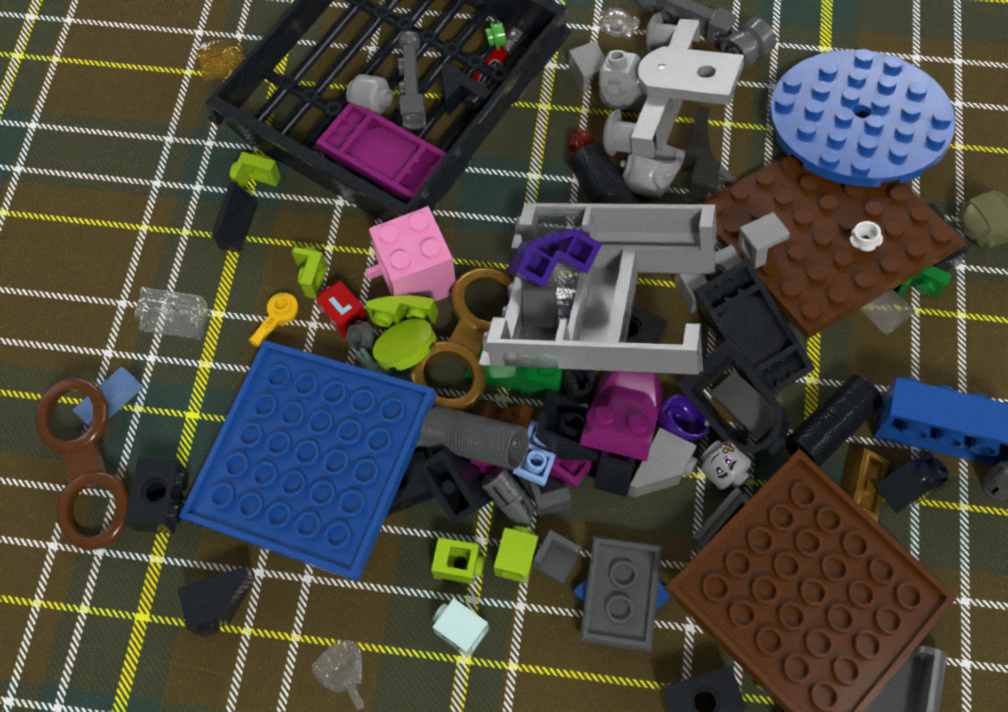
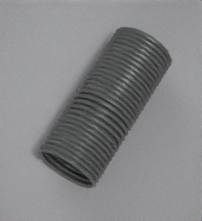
(475, 437)

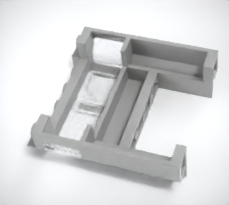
(599, 303)

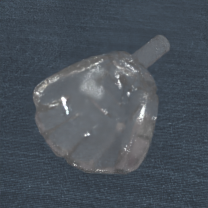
(341, 669)

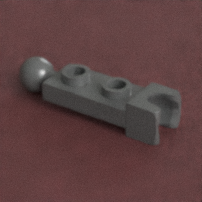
(713, 24)
(411, 102)

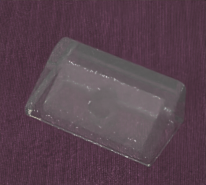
(888, 311)

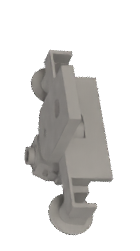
(662, 83)

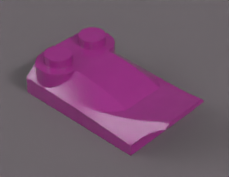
(624, 413)

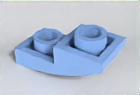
(538, 459)

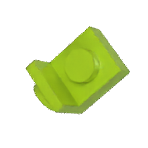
(312, 270)

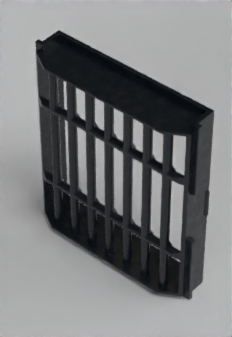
(545, 33)

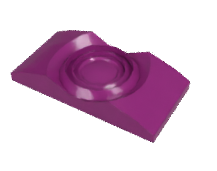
(380, 151)

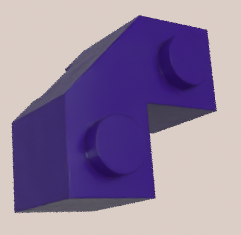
(538, 256)

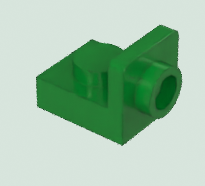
(929, 282)

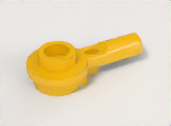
(281, 310)

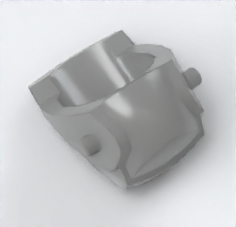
(652, 175)

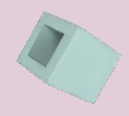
(459, 627)

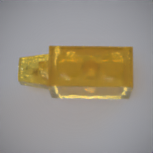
(219, 58)

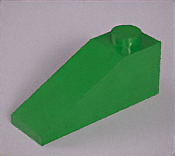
(523, 379)

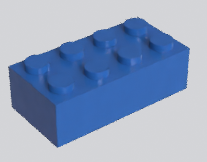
(944, 421)

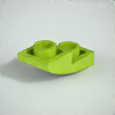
(393, 309)

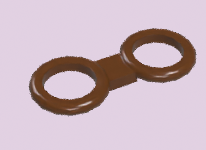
(83, 463)

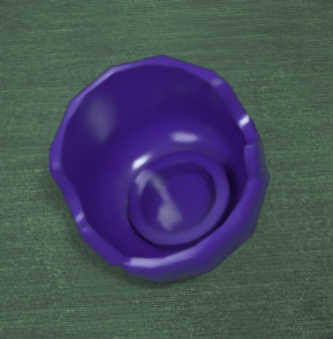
(682, 418)

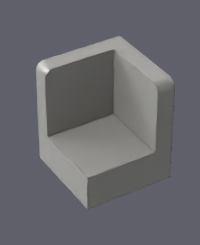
(585, 63)
(759, 236)

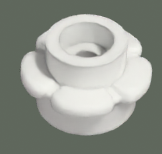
(866, 230)

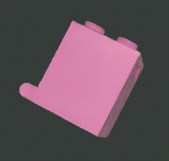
(413, 256)

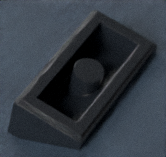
(234, 219)

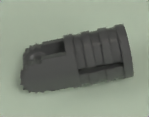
(997, 478)
(509, 496)

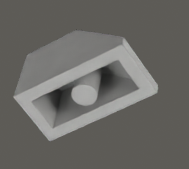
(666, 464)

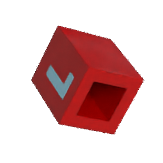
(340, 307)

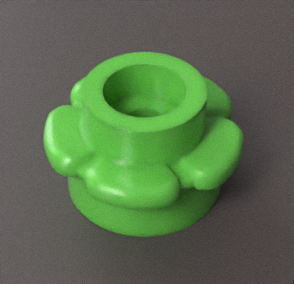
(496, 35)

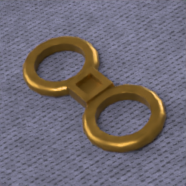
(465, 340)

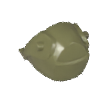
(985, 219)

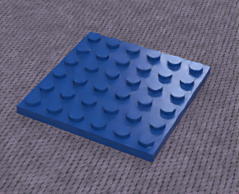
(310, 458)

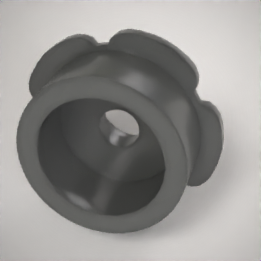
(360, 335)

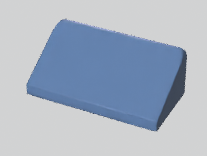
(118, 391)

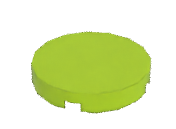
(404, 344)

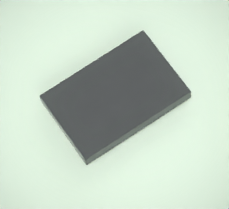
(621, 594)

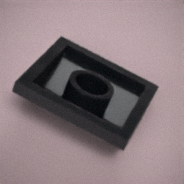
(562, 427)

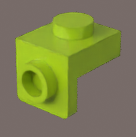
(254, 167)

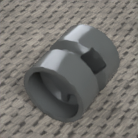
(751, 40)

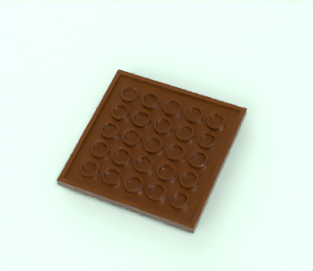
(818, 271)
(811, 594)

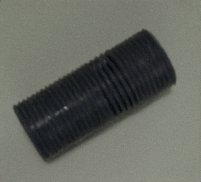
(600, 176)
(835, 419)

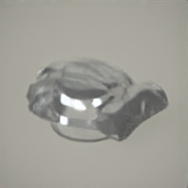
(618, 22)

